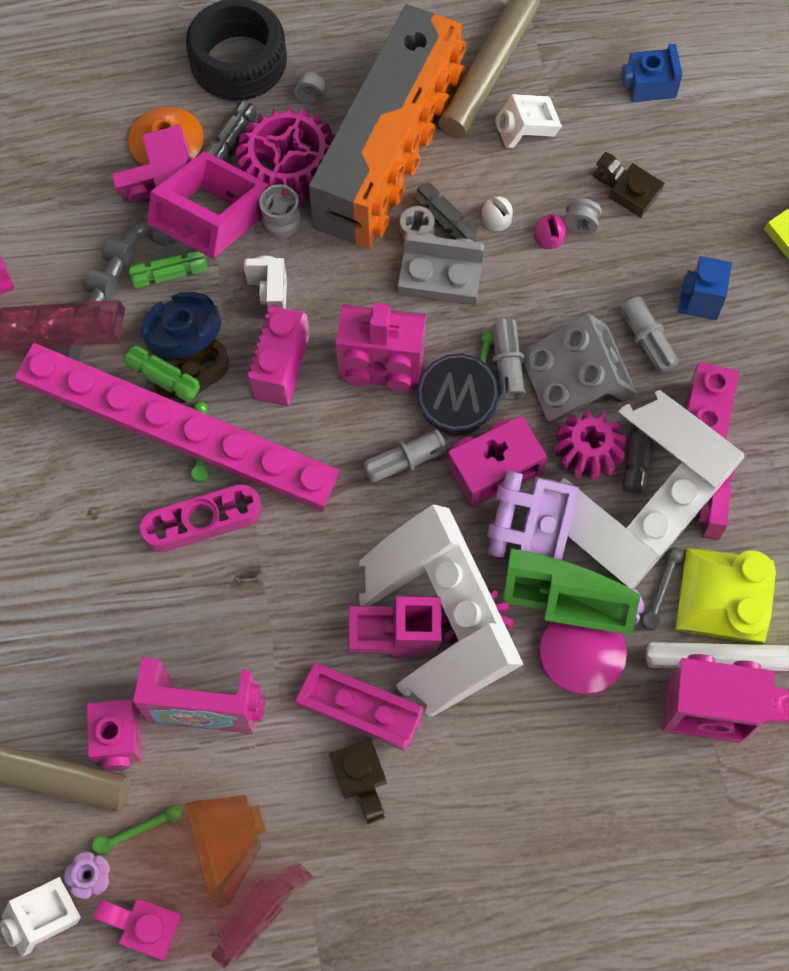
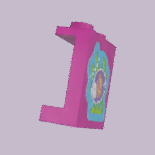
(194, 708)

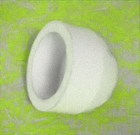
(493, 218)

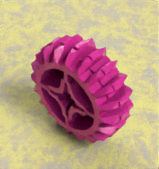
(280, 145)

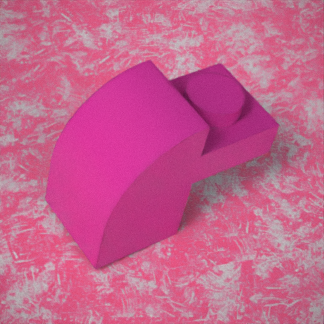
(166, 153)
(403, 630)

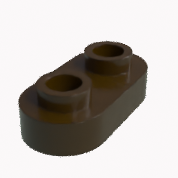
(194, 367)

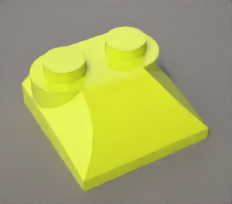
(726, 595)

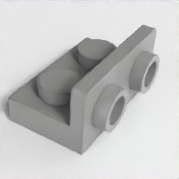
(441, 268)

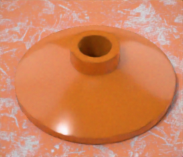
(160, 119)

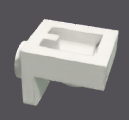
(526, 116)
(271, 277)
(38, 916)

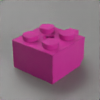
(380, 346)
(722, 699)

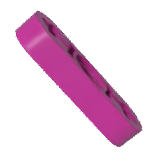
(175, 539)

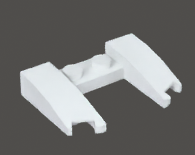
(704, 466)
(484, 647)

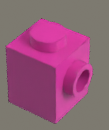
(114, 734)

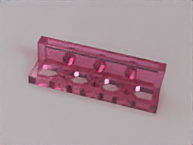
(61, 324)

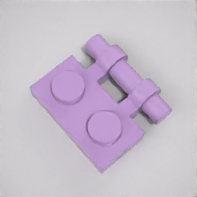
(546, 519)

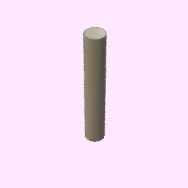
(487, 67)
(63, 779)

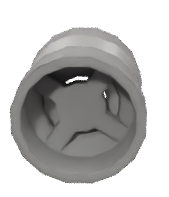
(280, 215)

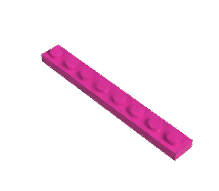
(177, 426)

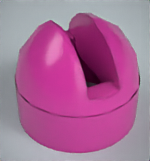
(543, 235)

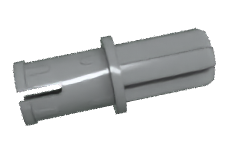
(649, 334)
(508, 359)
(405, 456)

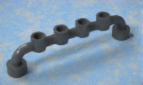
(104, 284)

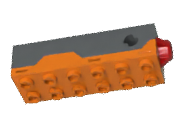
(387, 127)

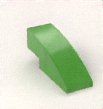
(569, 593)

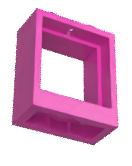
(210, 232)

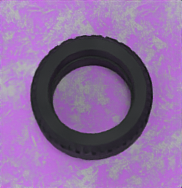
(229, 20)

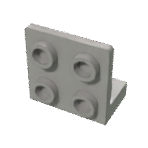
(577, 368)

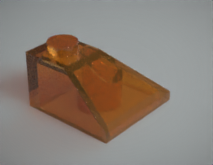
(226, 842)

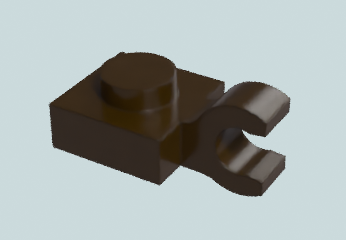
(630, 188)
(359, 774)

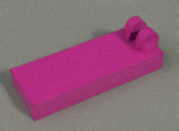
(360, 706)

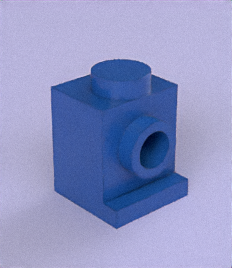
(653, 74)
(705, 288)

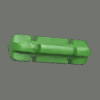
(167, 268)
(162, 373)

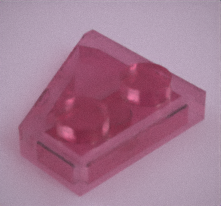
(263, 908)

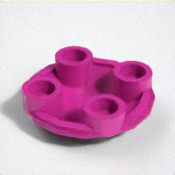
(582, 657)

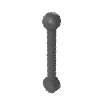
(651, 619)

